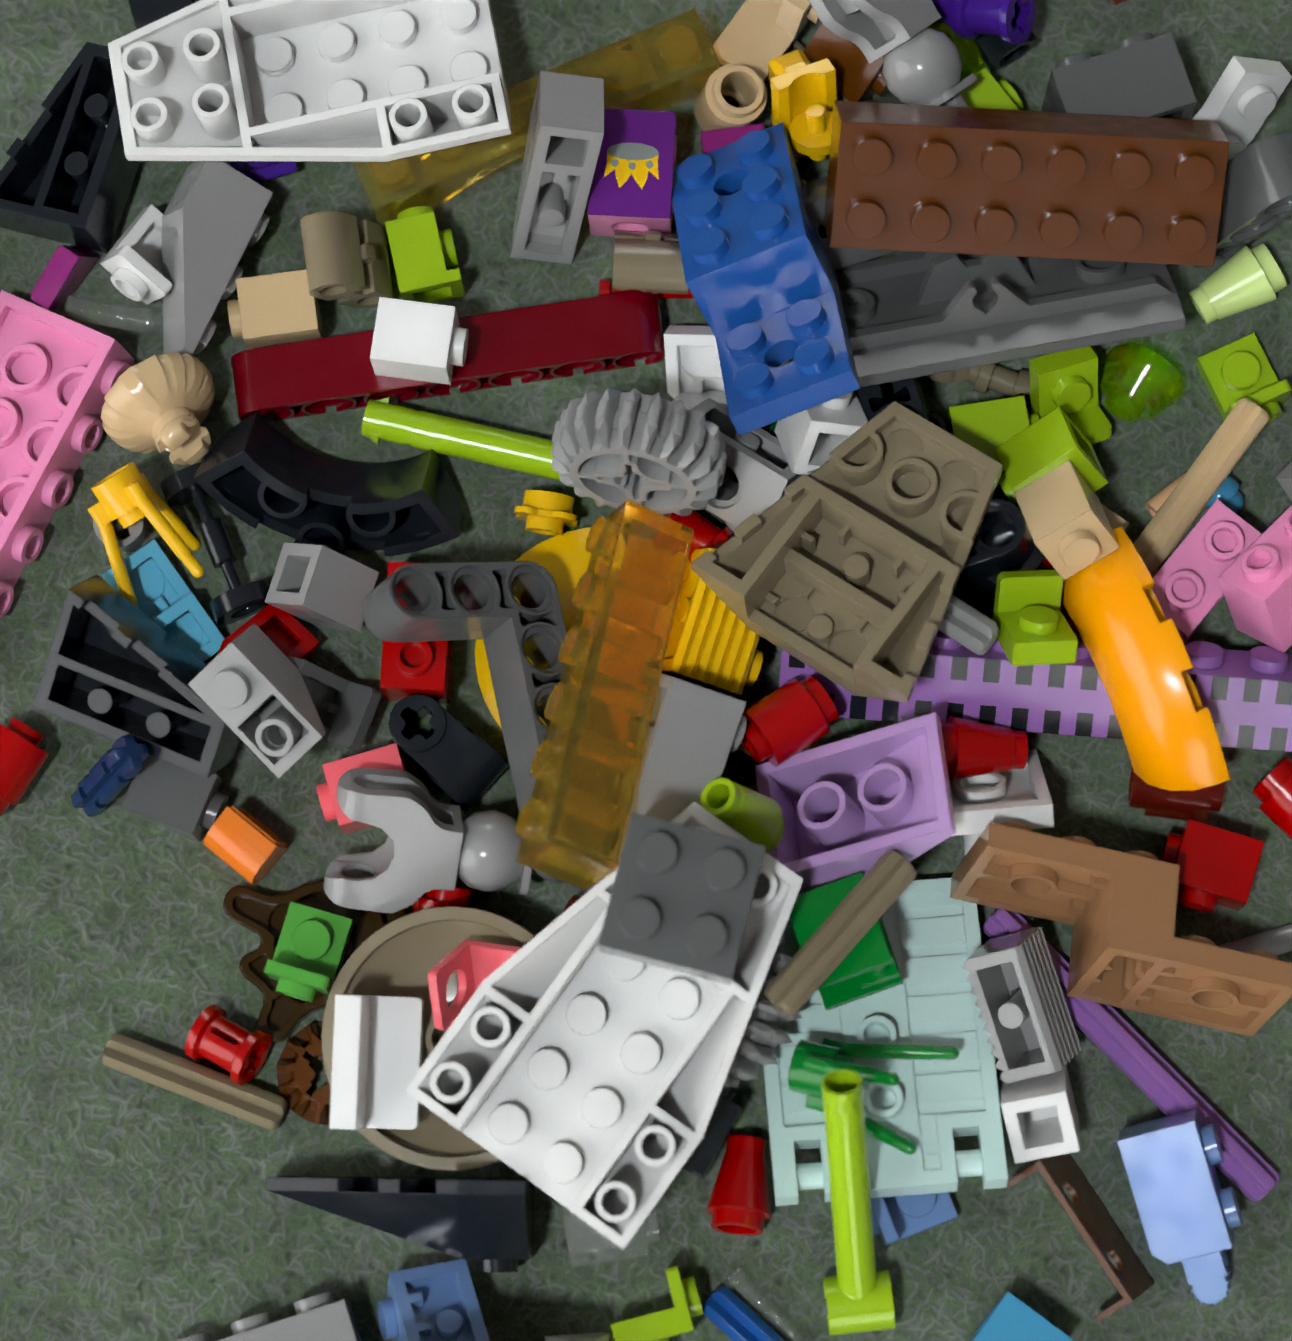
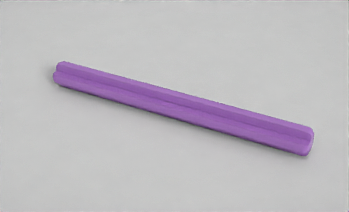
(1150, 1070)

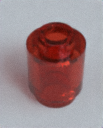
(1174, 804)

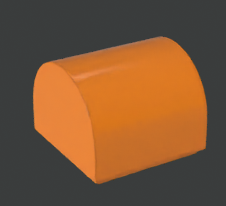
(244, 843)

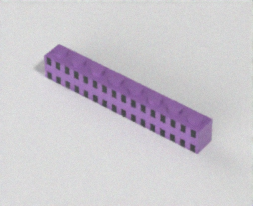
(1243, 690)

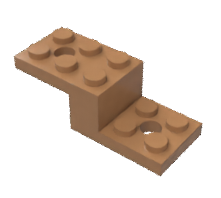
(1122, 929)

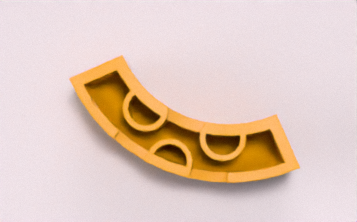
(1144, 672)

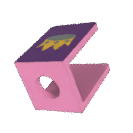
(634, 173)

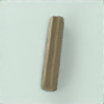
(840, 933)
(194, 1081)

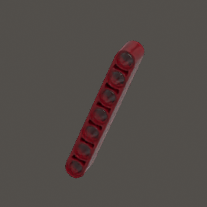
(502, 346)

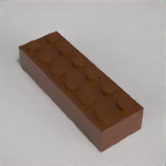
(1025, 183)

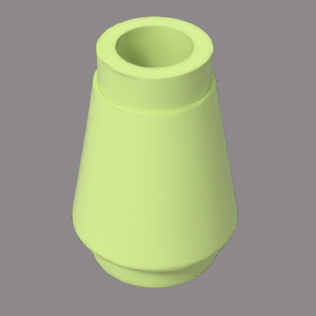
(1239, 284)

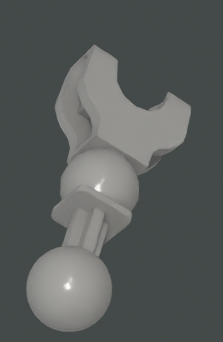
(918, 61)
(424, 845)

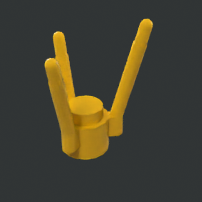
(129, 498)

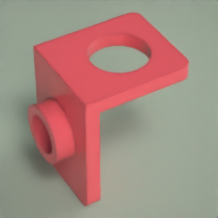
(473, 964)

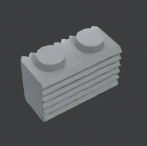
(1022, 1005)

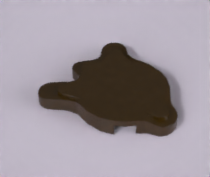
(265, 916)

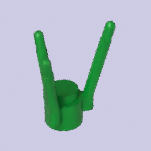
(815, 1060)

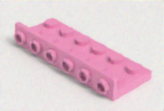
(49, 419)

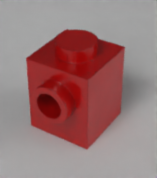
(1213, 865)

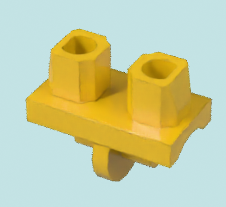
(803, 102)

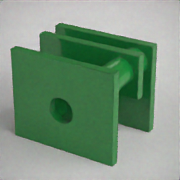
(870, 963)

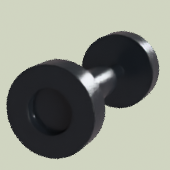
(241, 599)

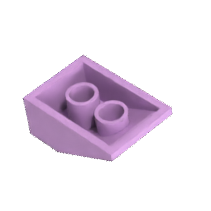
(861, 799)

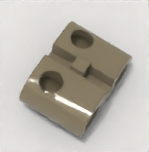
(346, 259)
(648, 262)

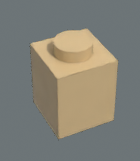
(274, 310)
(1066, 520)

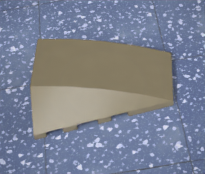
(861, 553)

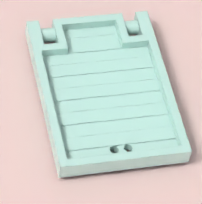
(933, 1096)

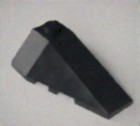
(452, 1215)

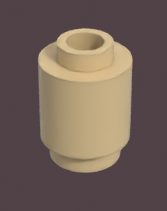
(731, 98)

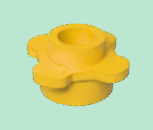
(546, 512)

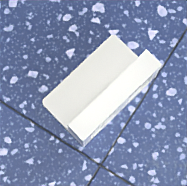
(374, 1061)

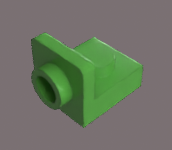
(309, 952)

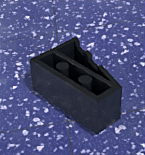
(71, 167)
(132, 678)

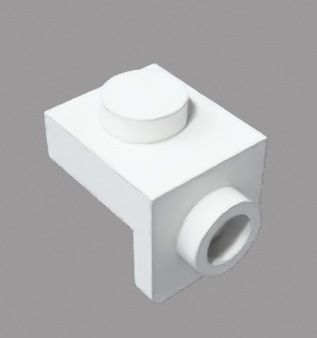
(137, 259)

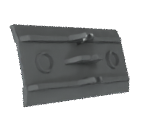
(974, 310)

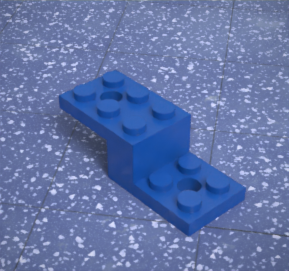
(762, 279)

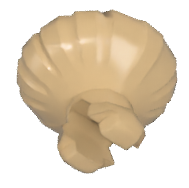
(161, 407)

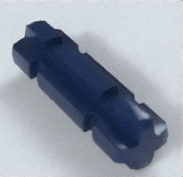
(110, 775)

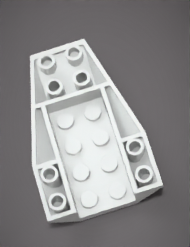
(310, 81)
(599, 1064)

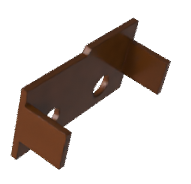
(1094, 1225)

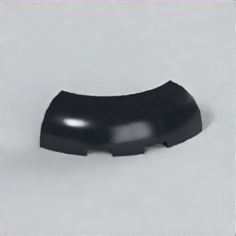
(329, 500)

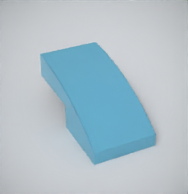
(169, 601)

